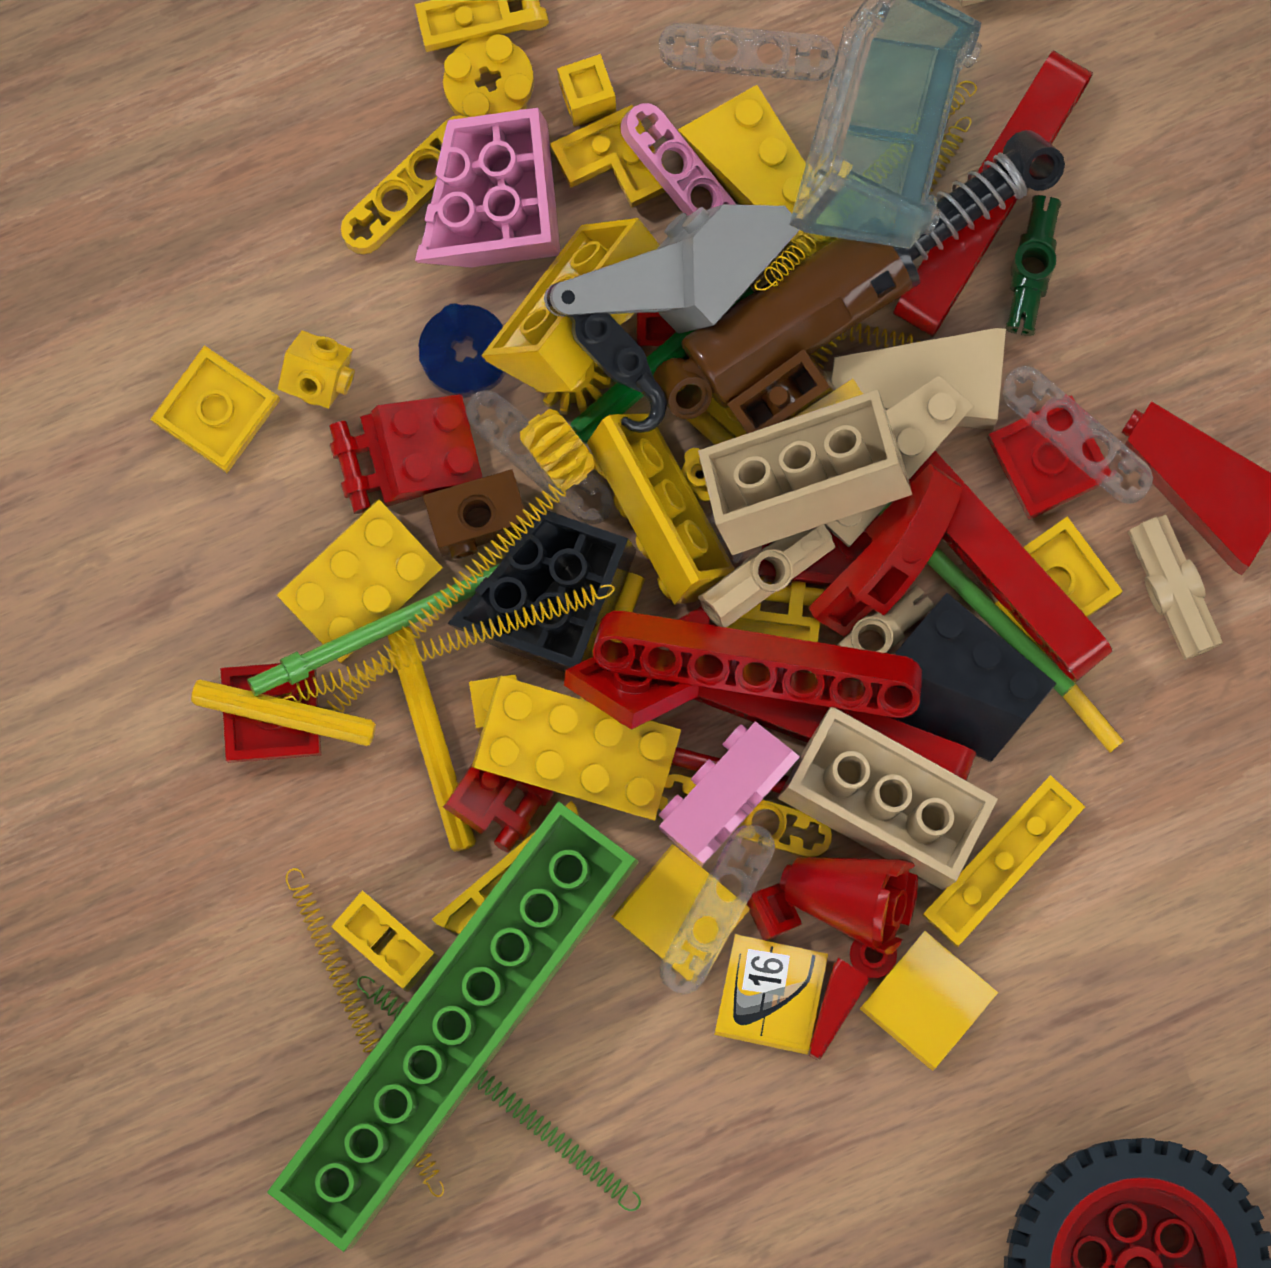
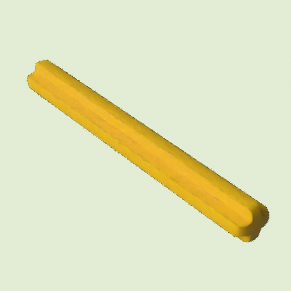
(431, 740)

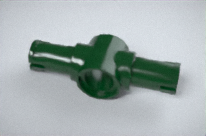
(1036, 243)

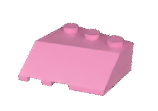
(492, 193)
(726, 791)

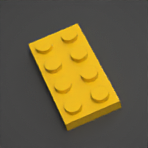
(575, 748)

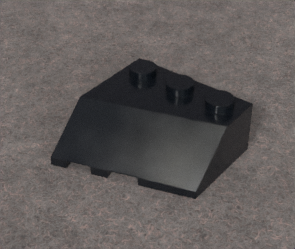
(545, 564)
(972, 681)

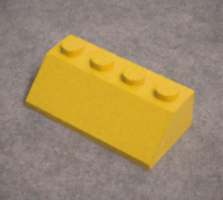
(541, 345)
(660, 508)

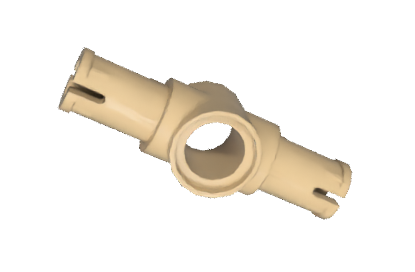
(894, 623)

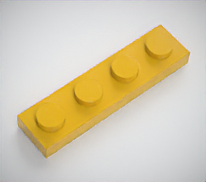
(1003, 861)

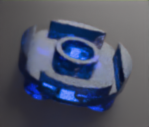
(438, 357)

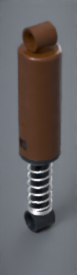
(838, 287)

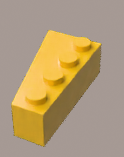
(751, 156)

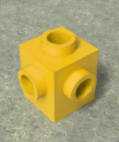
(316, 369)

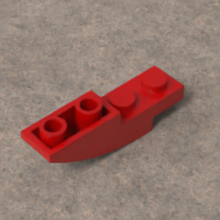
(900, 549)

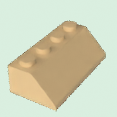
(804, 472)
(888, 798)

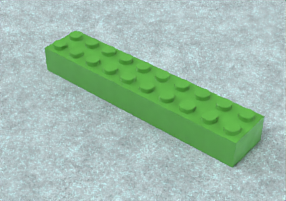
(452, 1027)

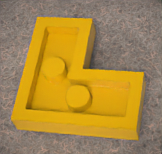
(603, 148)

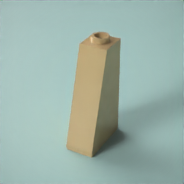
(965, 361)

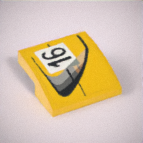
(771, 994)

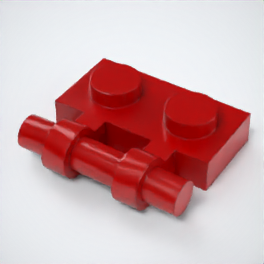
(346, 450)
(482, 797)

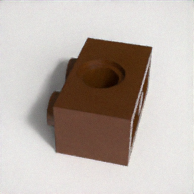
(782, 393)
(451, 505)

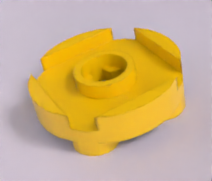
(492, 55)

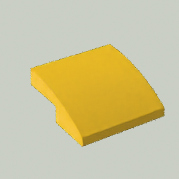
(662, 903)
(928, 1000)

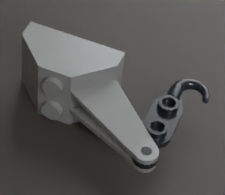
(686, 279)

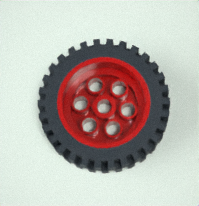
(1161, 1187)

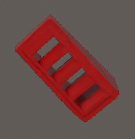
(840, 997)

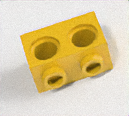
(384, 941)

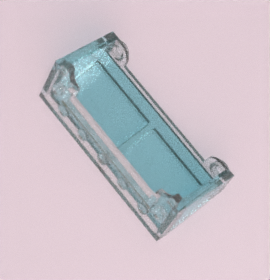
(885, 122)

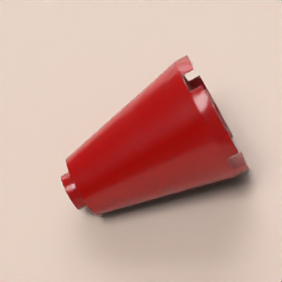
(855, 896)

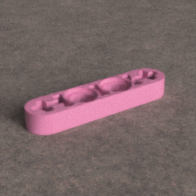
(694, 170)

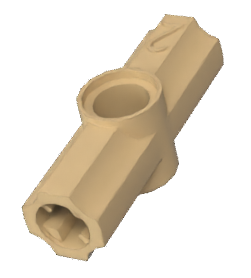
(1175, 587)
(744, 588)

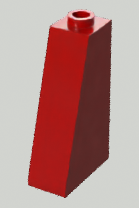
(1206, 482)

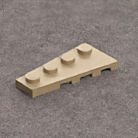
(919, 427)

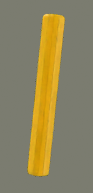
(283, 712)

